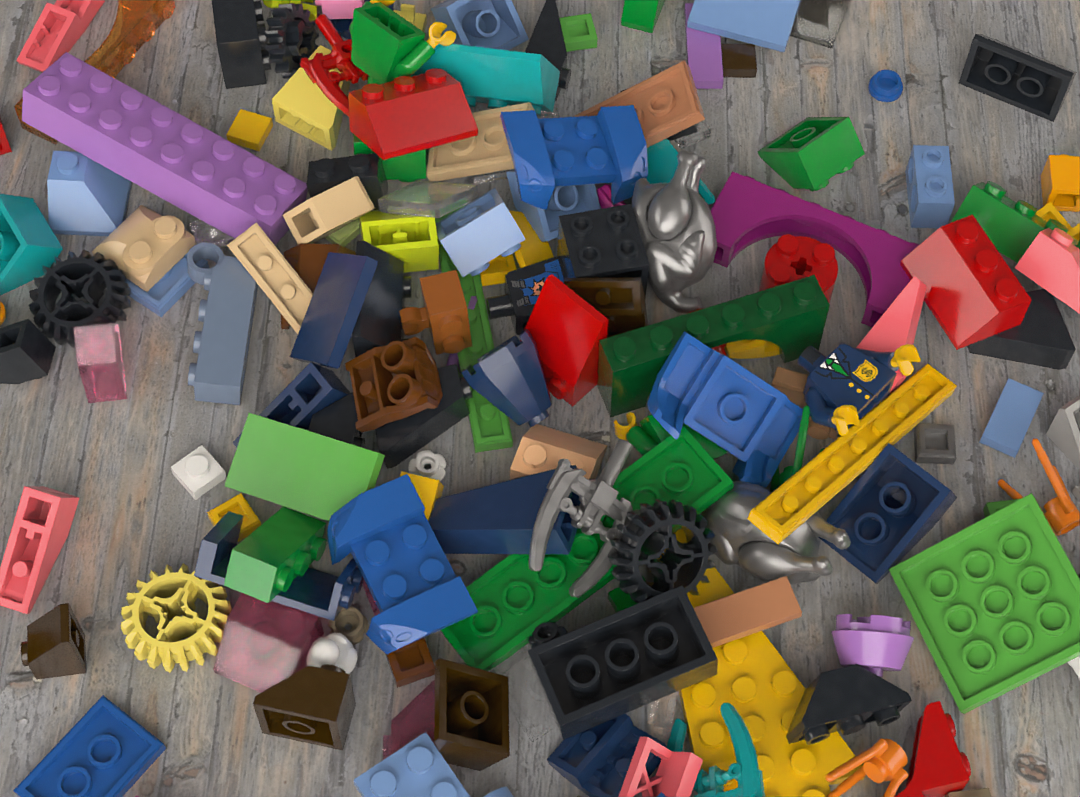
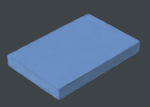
(750, 21)

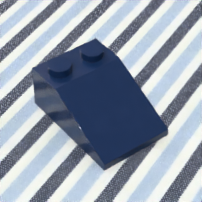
(888, 512)

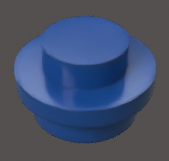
(885, 86)

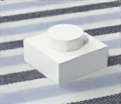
(198, 472)

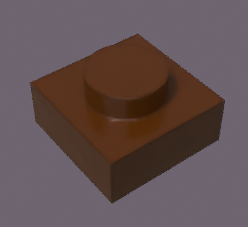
(411, 663)

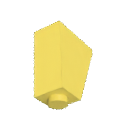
(307, 110)

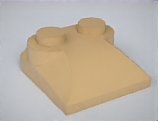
(147, 246)

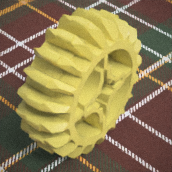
(154, 601)

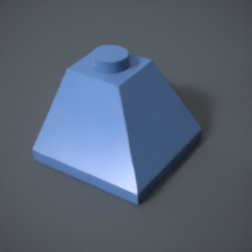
(84, 196)

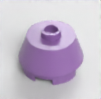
(872, 642)

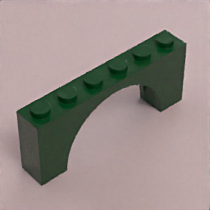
(785, 315)

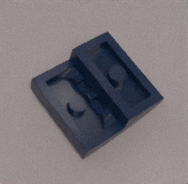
(601, 756)

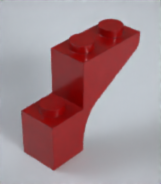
(935, 759)

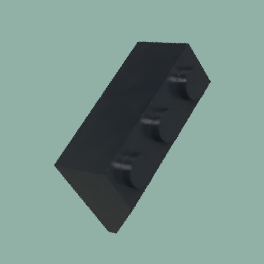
(1016, 77)
(380, 315)

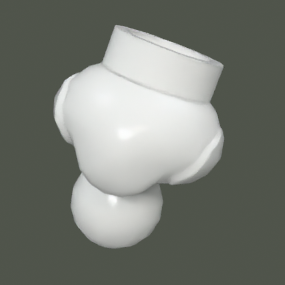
(333, 650)

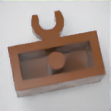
(442, 313)

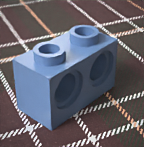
(929, 186)

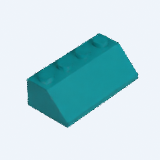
(498, 75)

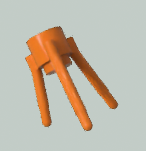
(1061, 510)
(881, 763)

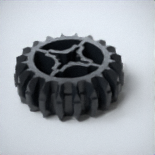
(84, 278)
(681, 562)

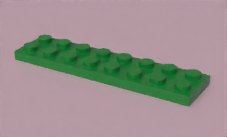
(517, 599)

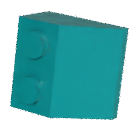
(24, 242)

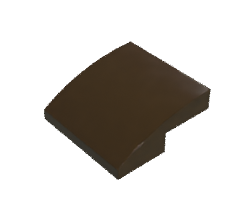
(615, 298)

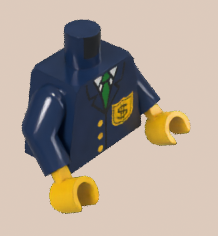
(851, 382)

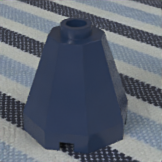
(513, 379)

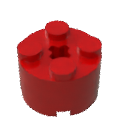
(799, 258)

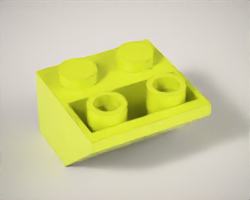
(404, 237)

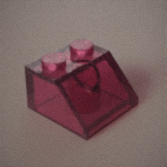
(265, 642)

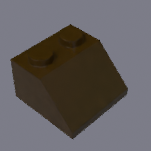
(309, 707)
(471, 715)

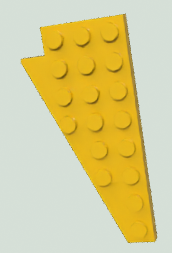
(766, 697)

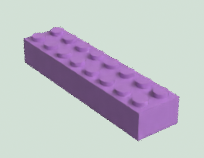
(160, 149)

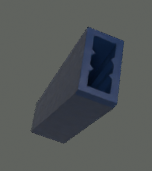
(499, 518)

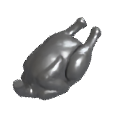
(676, 232)
(756, 553)

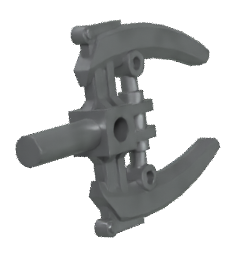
(596, 500)

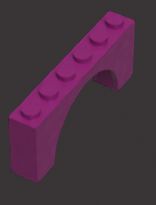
(754, 211)

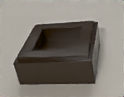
(739, 60)

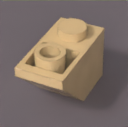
(328, 211)

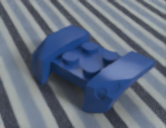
(576, 152)
(725, 407)
(399, 564)

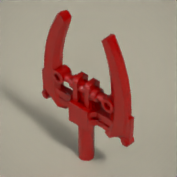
(340, 58)

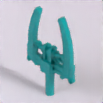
(744, 771)

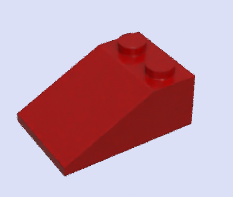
(567, 340)

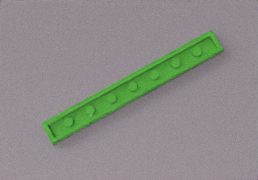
(488, 424)

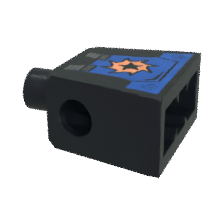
(522, 292)

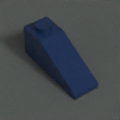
(304, 396)

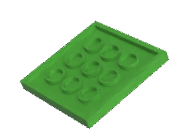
(995, 603)

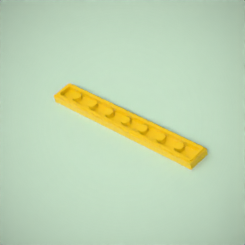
(850, 454)

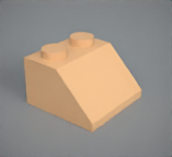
(544, 447)

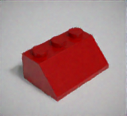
(411, 114)
(967, 283)

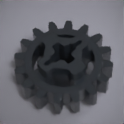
(290, 38)

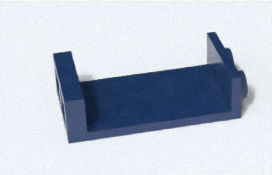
(312, 593)

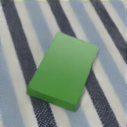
(300, 467)

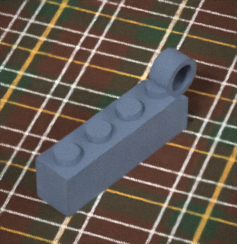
(226, 326)

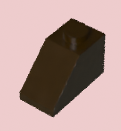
(55, 645)

